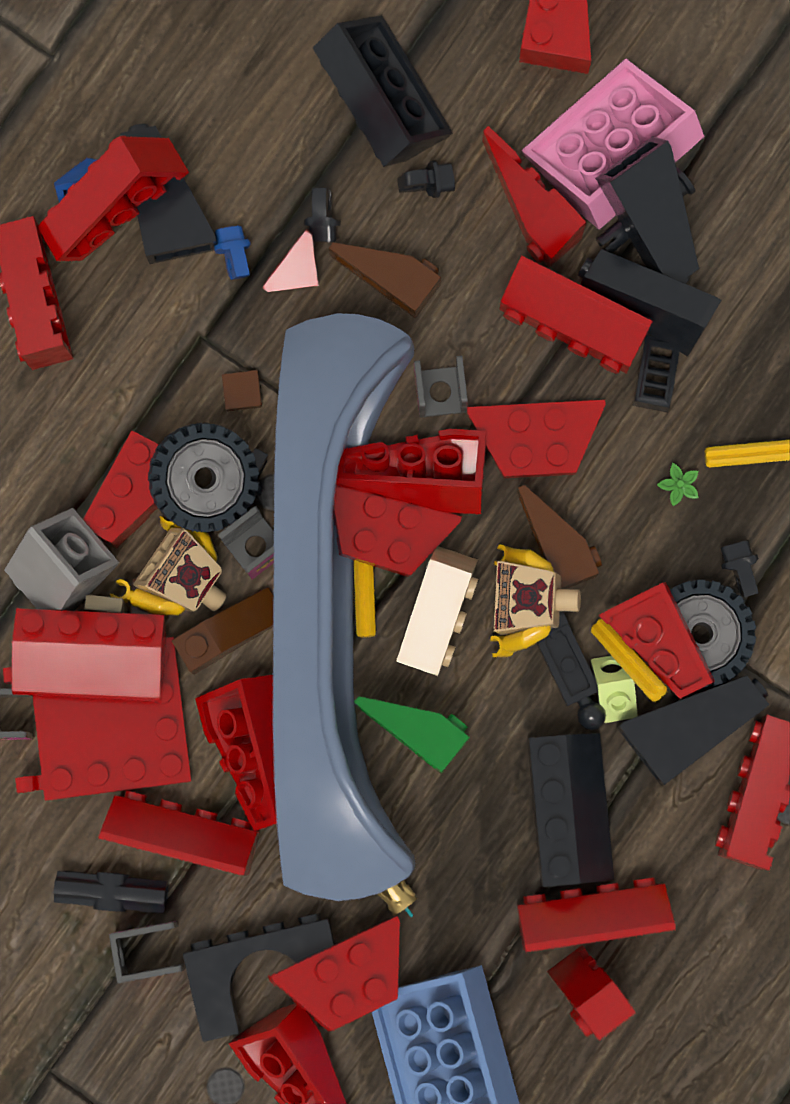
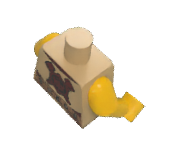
(177, 574)
(527, 600)

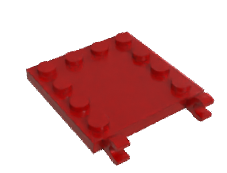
(109, 743)

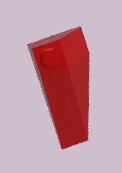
(429, 472)
(242, 728)
(290, 1057)

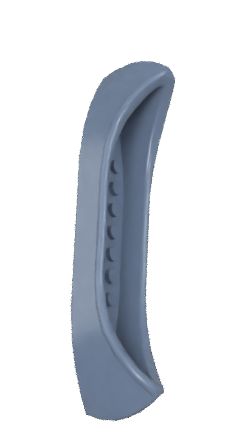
(328, 814)

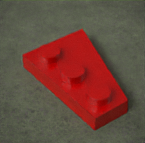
(662, 638)

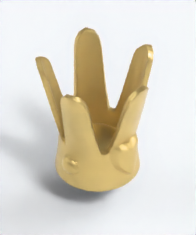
(399, 898)

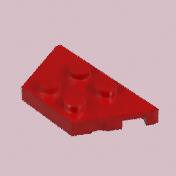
(537, 436)
(387, 530)
(346, 977)

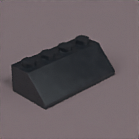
(381, 89)
(570, 809)

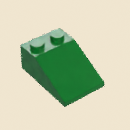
(422, 731)

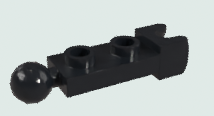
(572, 673)

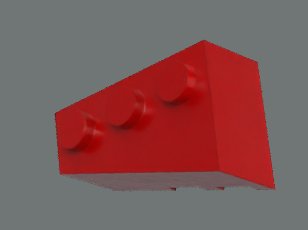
(125, 495)
(591, 992)

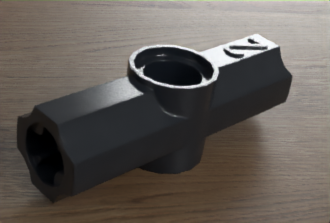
(111, 891)

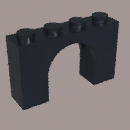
(213, 967)

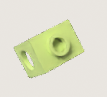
(615, 691)

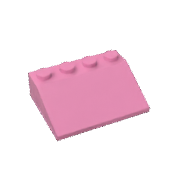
(603, 129)

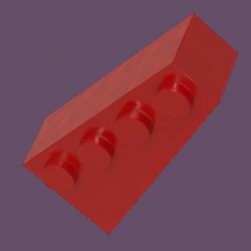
(557, 35)
(109, 194)
(32, 296)
(760, 797)

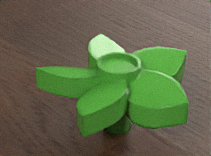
(680, 484)

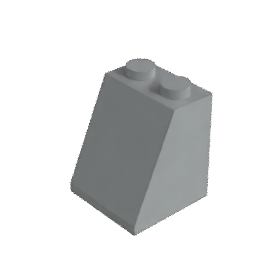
(60, 562)

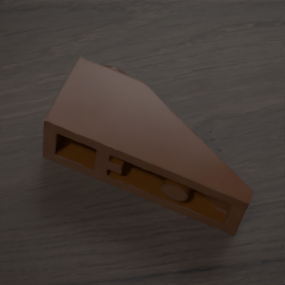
(394, 275)
(559, 541)
(226, 631)

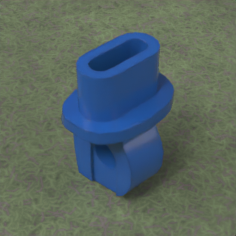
(232, 244)

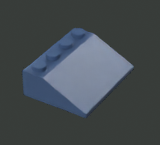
(445, 1042)

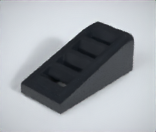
(651, 401)

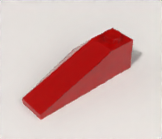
(544, 217)

